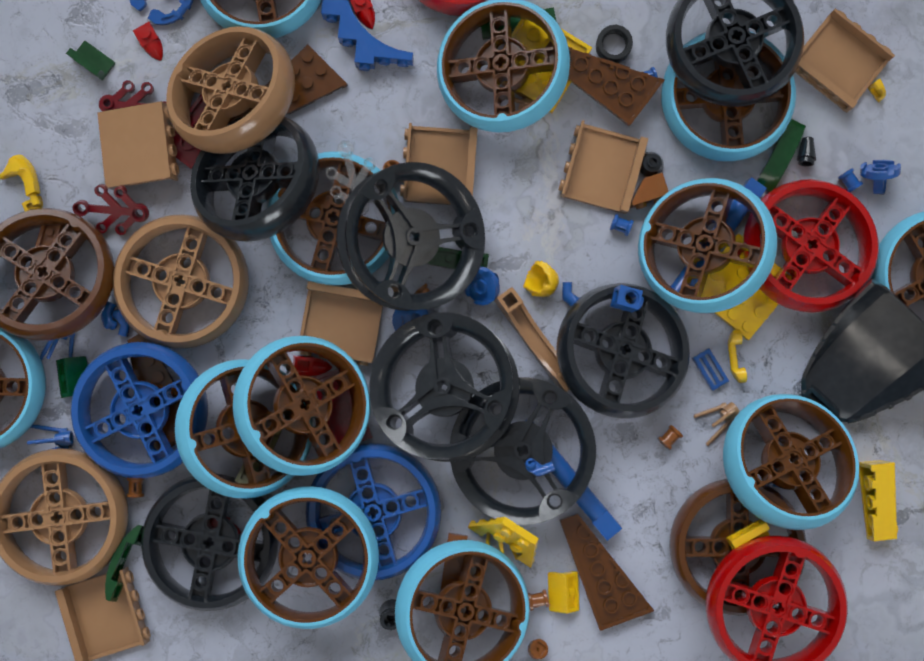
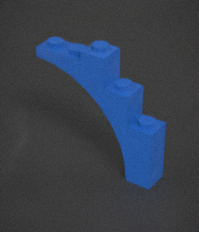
(368, 48)

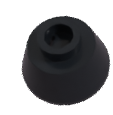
(651, 164)

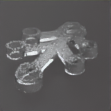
(353, 180)

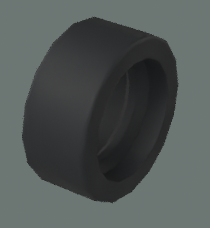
(619, 30)

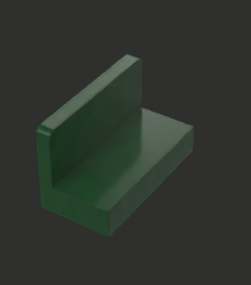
(92, 60)
(69, 372)

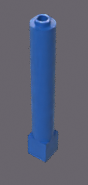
(735, 216)
(588, 502)

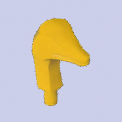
(21, 166)

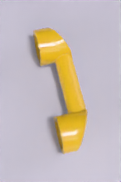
(738, 373)

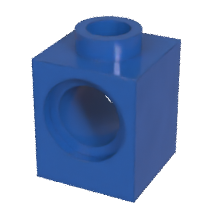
(618, 299)

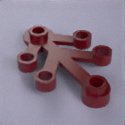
(133, 101)
(114, 209)

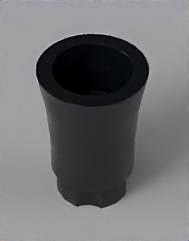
(386, 609)

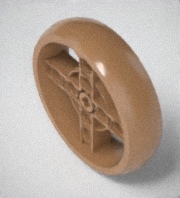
(230, 90)
(163, 332)
(63, 571)

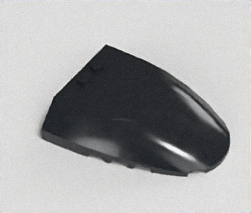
(867, 357)

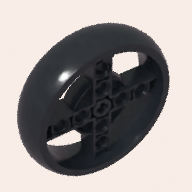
(756, 89)
(254, 180)
(607, 401)
(199, 595)

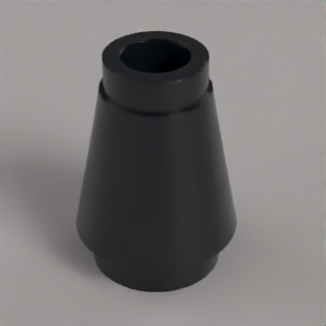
(806, 154)

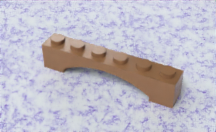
(525, 326)

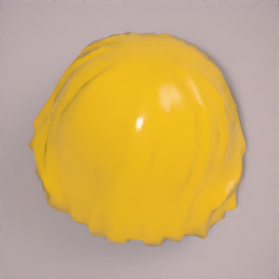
(541, 280)

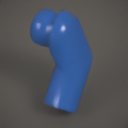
(567, 294)
(106, 316)
(124, 326)
(538, 469)

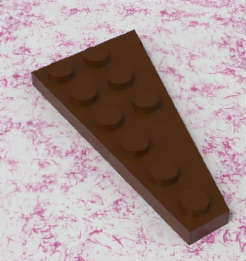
(312, 80)
(611, 84)
(156, 373)
(608, 588)

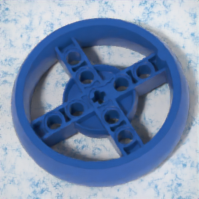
(90, 434)
(389, 520)

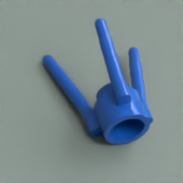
(54, 343)
(63, 438)

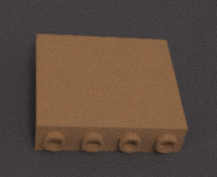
(842, 60)
(137, 145)
(445, 148)
(603, 168)
(343, 319)
(98, 625)

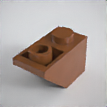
(649, 190)

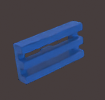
(718, 383)

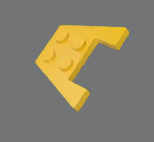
(512, 534)

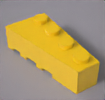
(878, 499)

